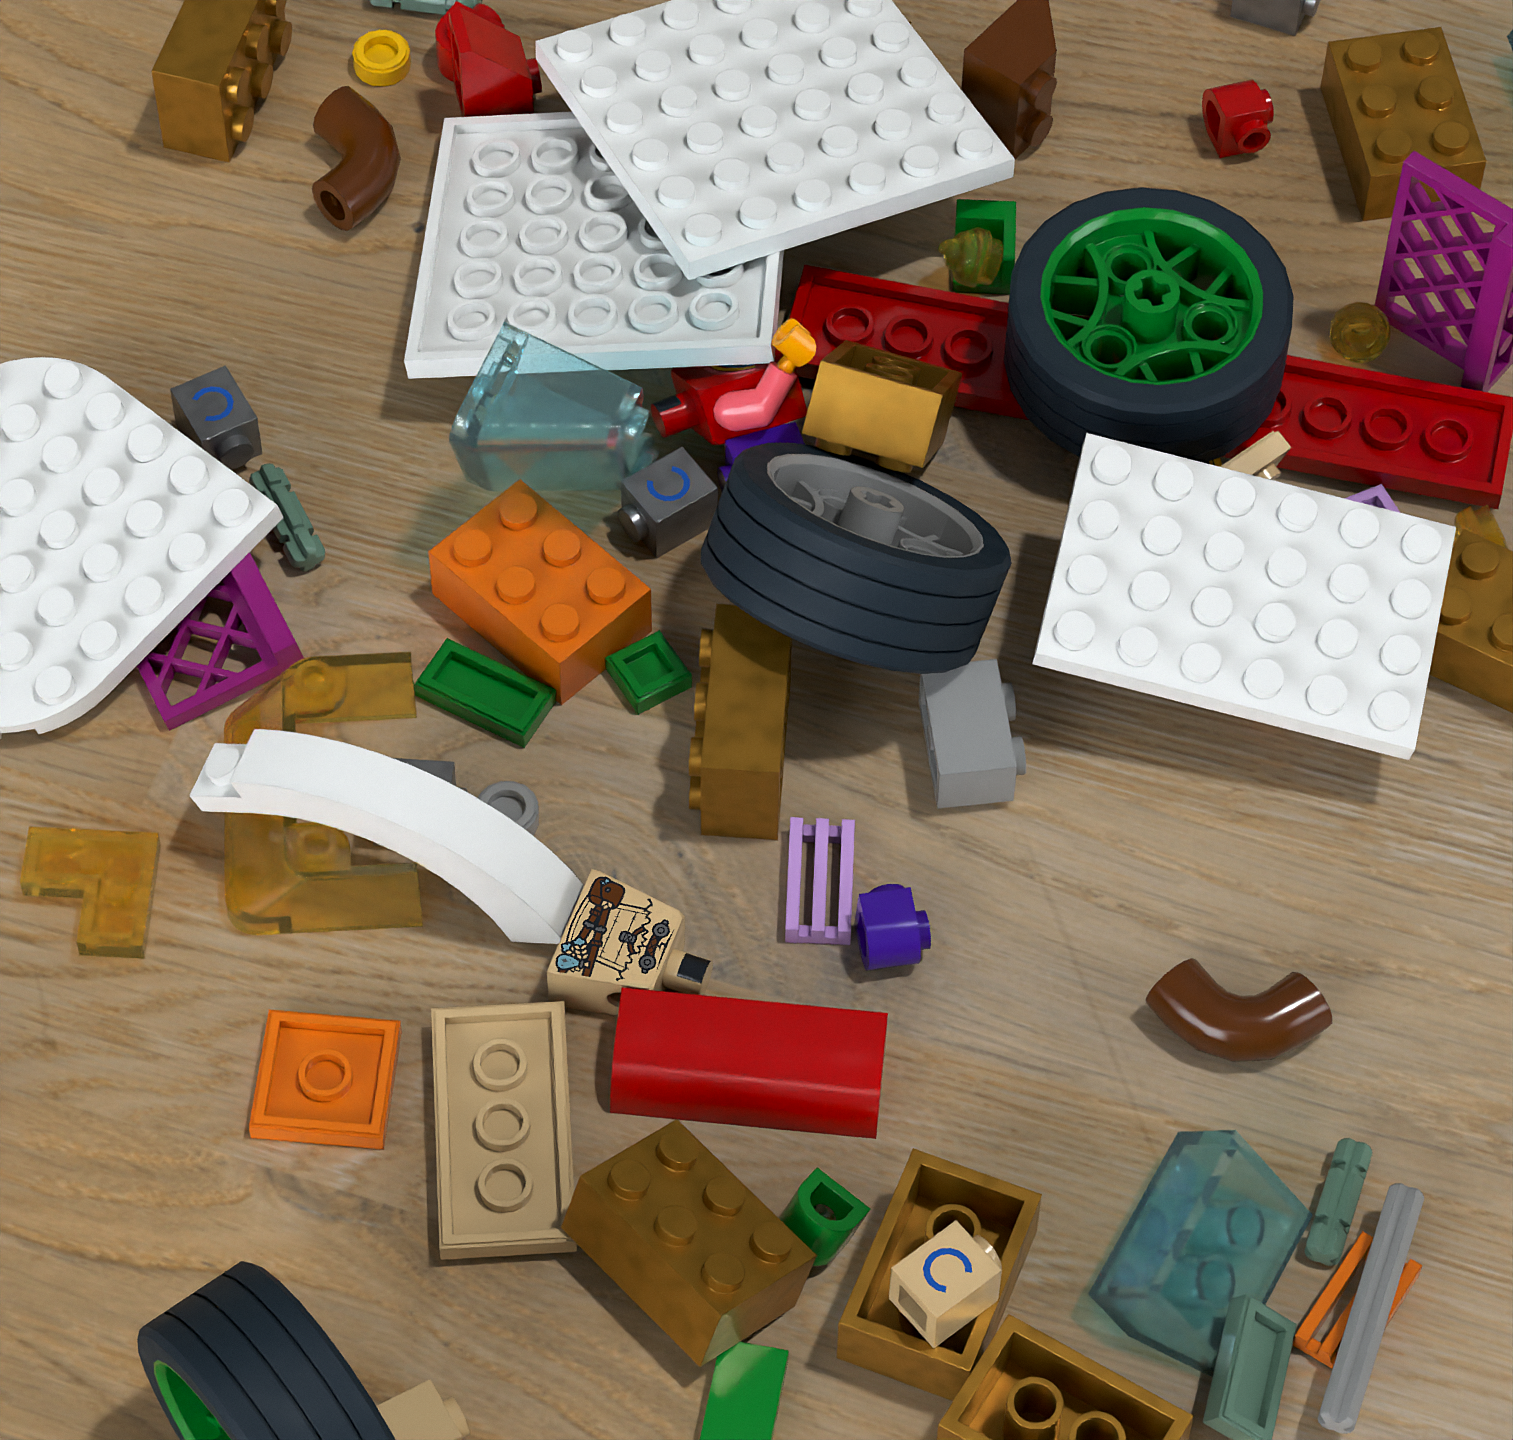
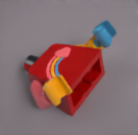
(739, 398)

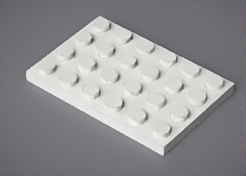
(1246, 596)

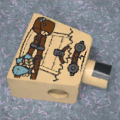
(619, 942)

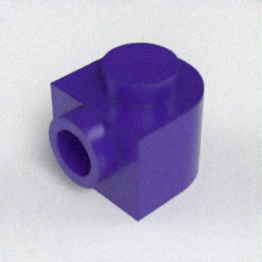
(890, 928)

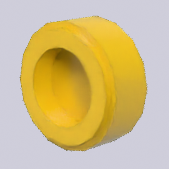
(381, 58)

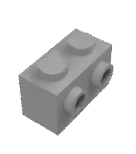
(970, 735)

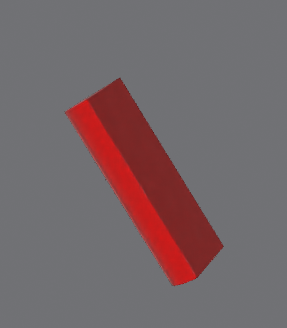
(748, 1063)

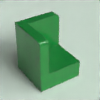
(1000, 220)

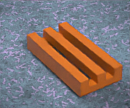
(1326, 1351)

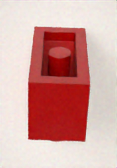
(490, 68)

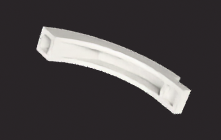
(403, 810)

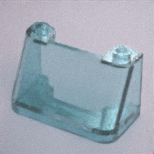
(549, 421)

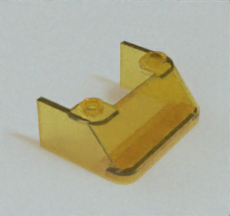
(301, 874)

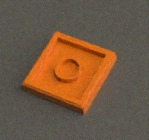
(325, 1079)

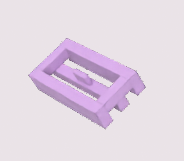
(821, 835)

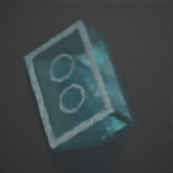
(1200, 1235)

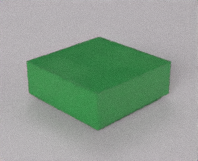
(648, 672)

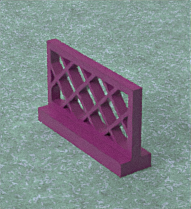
(1486, 327)
(266, 633)

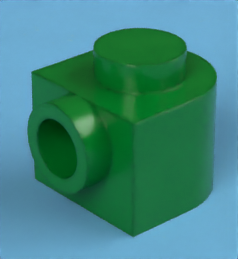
(815, 1225)

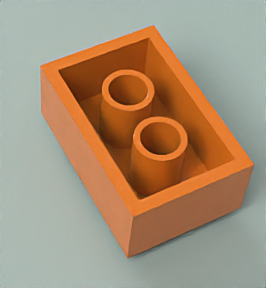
(540, 590)

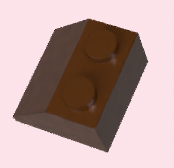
(1012, 74)

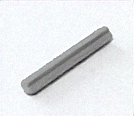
(1370, 1309)

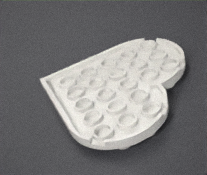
(102, 536)

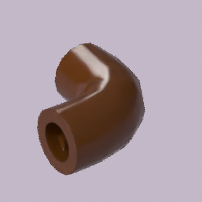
(367, 163)
(1238, 1025)

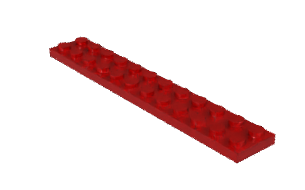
(1332, 415)

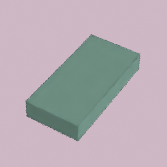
(1249, 1371)

